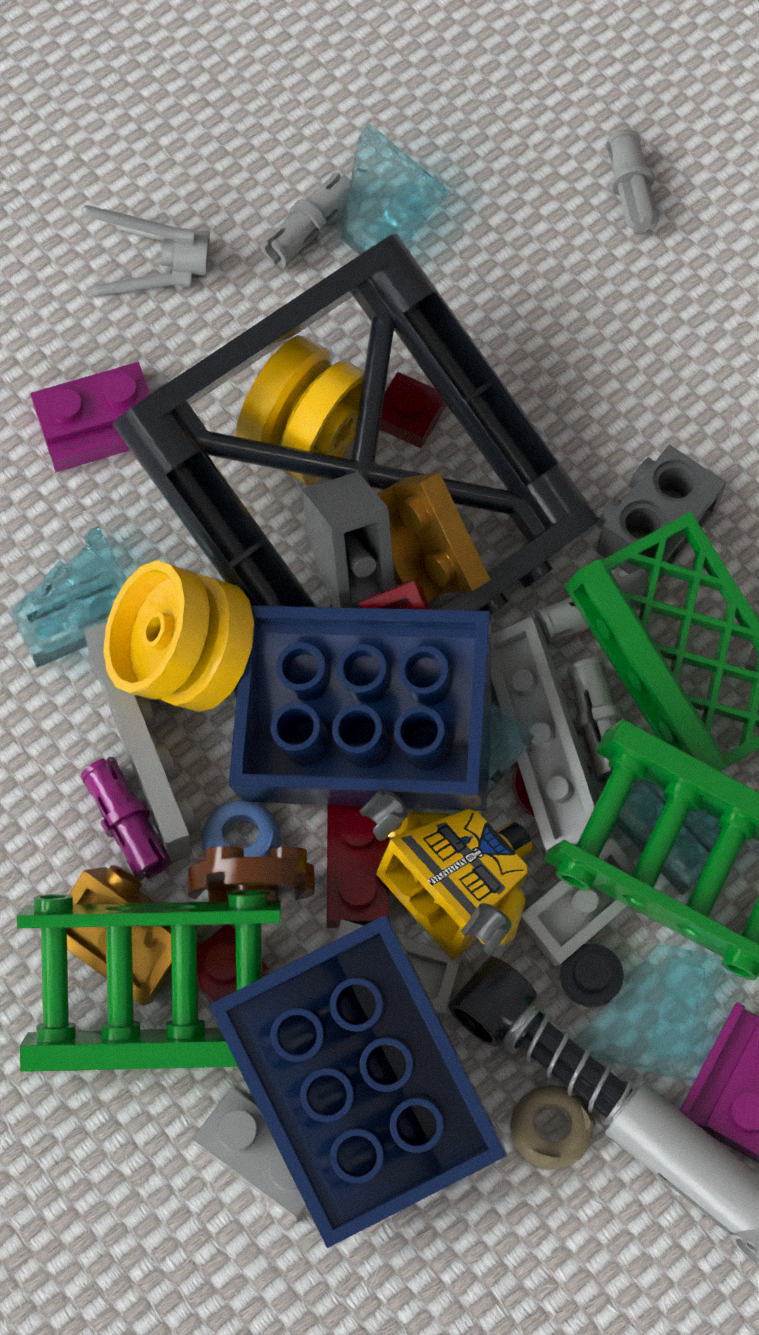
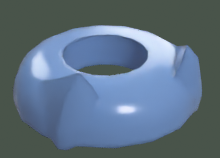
(243, 811)

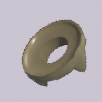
(545, 1153)

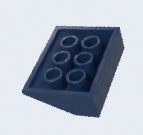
(364, 706)
(358, 1080)

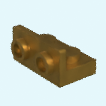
(431, 537)
(149, 943)

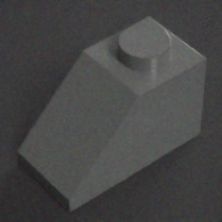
(349, 538)

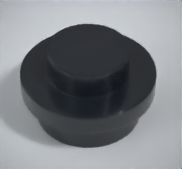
(592, 975)

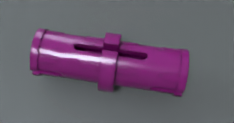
(125, 818)

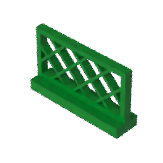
(642, 661)

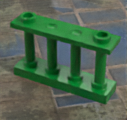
(686, 786)
(120, 1040)

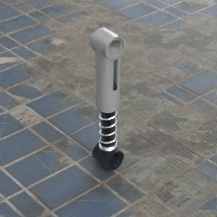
(501, 1008)

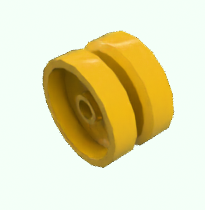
(303, 402)
(178, 637)

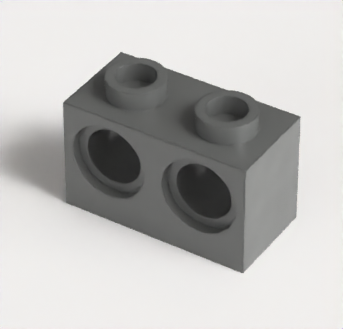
(650, 509)

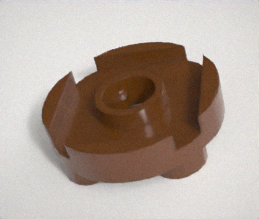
(229, 871)

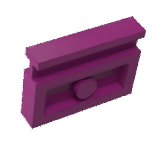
(81, 415)
(727, 1086)

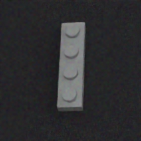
(533, 697)
(150, 763)

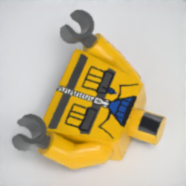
(453, 872)

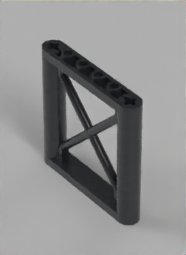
(397, 298)

